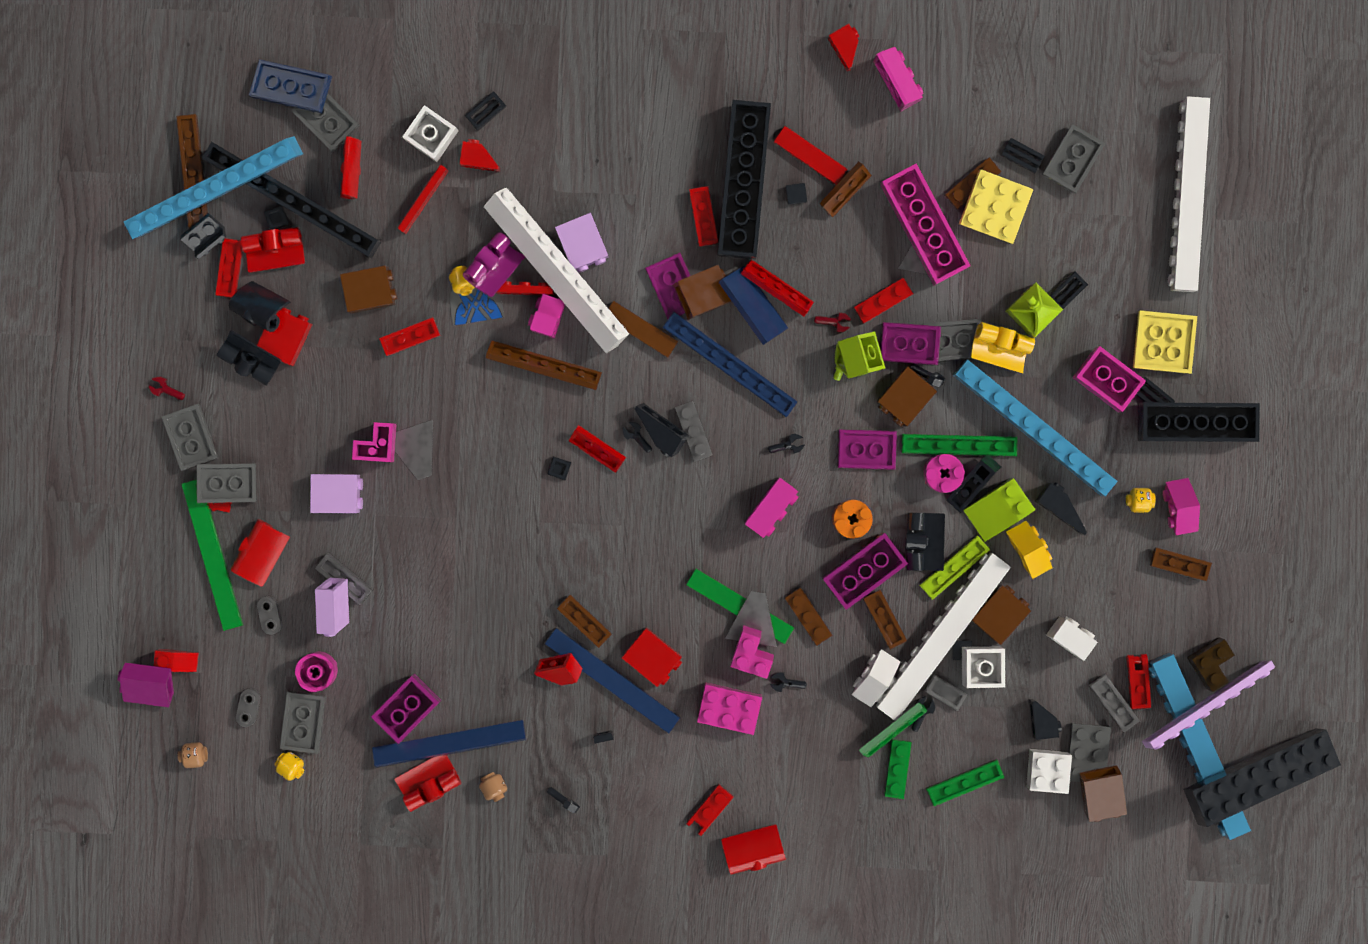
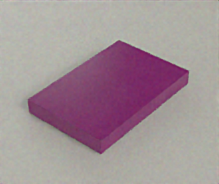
(663, 276)
(910, 343)
(867, 449)

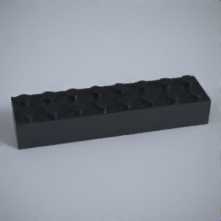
(744, 179)
(1262, 777)

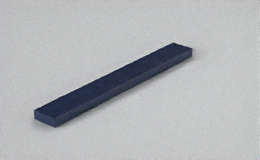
(730, 364)
(614, 681)
(449, 743)

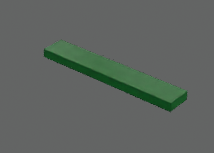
(959, 445)
(732, 601)

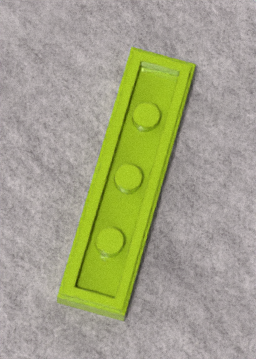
(955, 567)

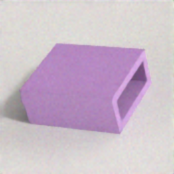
(582, 243)
(336, 493)
(332, 606)

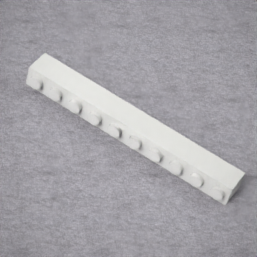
(1190, 194)
(556, 270)
(943, 635)

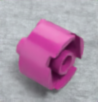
(932, 473)
(306, 676)

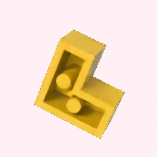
(1030, 548)

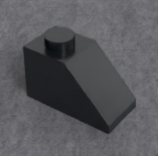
(1043, 722)

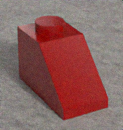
(844, 44)
(477, 157)
(176, 660)
(559, 669)

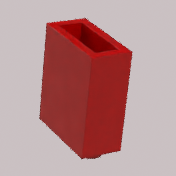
(287, 338)
(652, 657)

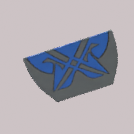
(475, 307)

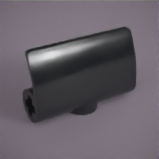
(258, 305)
(248, 358)
(925, 541)

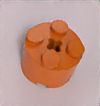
(848, 508)

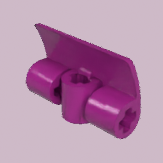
(493, 265)

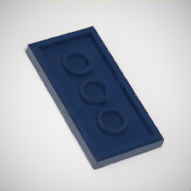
(290, 86)
(753, 306)

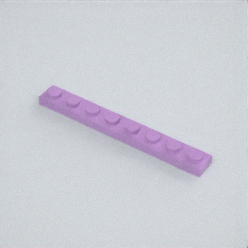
(1202, 709)

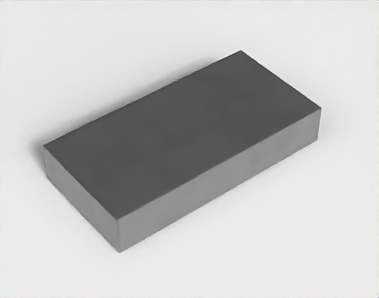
(945, 692)

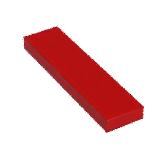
(810, 155)
(423, 199)
(777, 288)

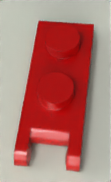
(711, 808)

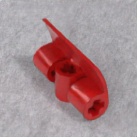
(351, 168)
(273, 249)
(259, 553)
(427, 782)
(753, 849)

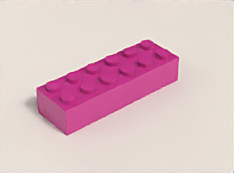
(925, 224)

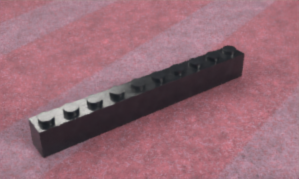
(298, 204)

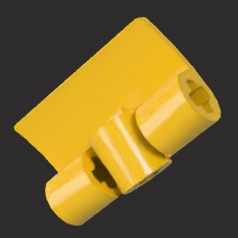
(1001, 346)

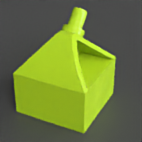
(1034, 310)
(858, 356)

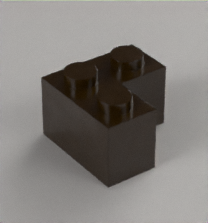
(1207, 662)

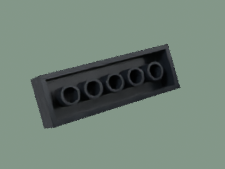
(1198, 422)

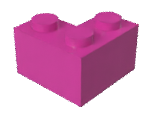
(547, 317)
(381, 448)
(1182, 506)
(748, 657)

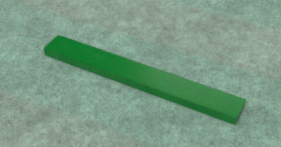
(213, 558)

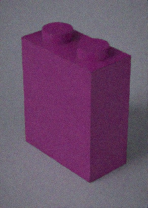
(146, 684)

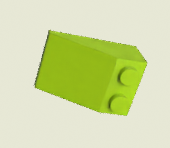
(999, 509)

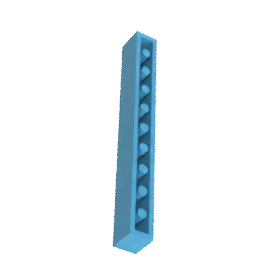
(213, 187)
(1035, 428)
(1196, 738)

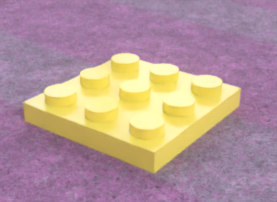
(996, 206)
(1165, 342)

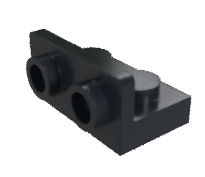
(204, 235)

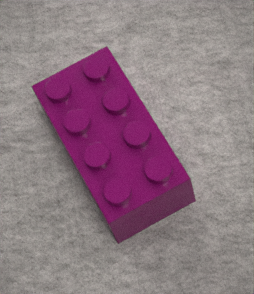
(864, 570)

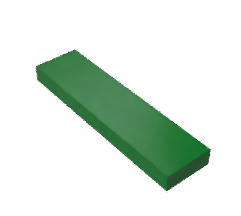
(893, 730)
(965, 782)

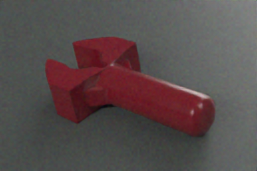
(833, 321)
(165, 389)

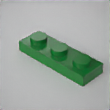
(897, 769)

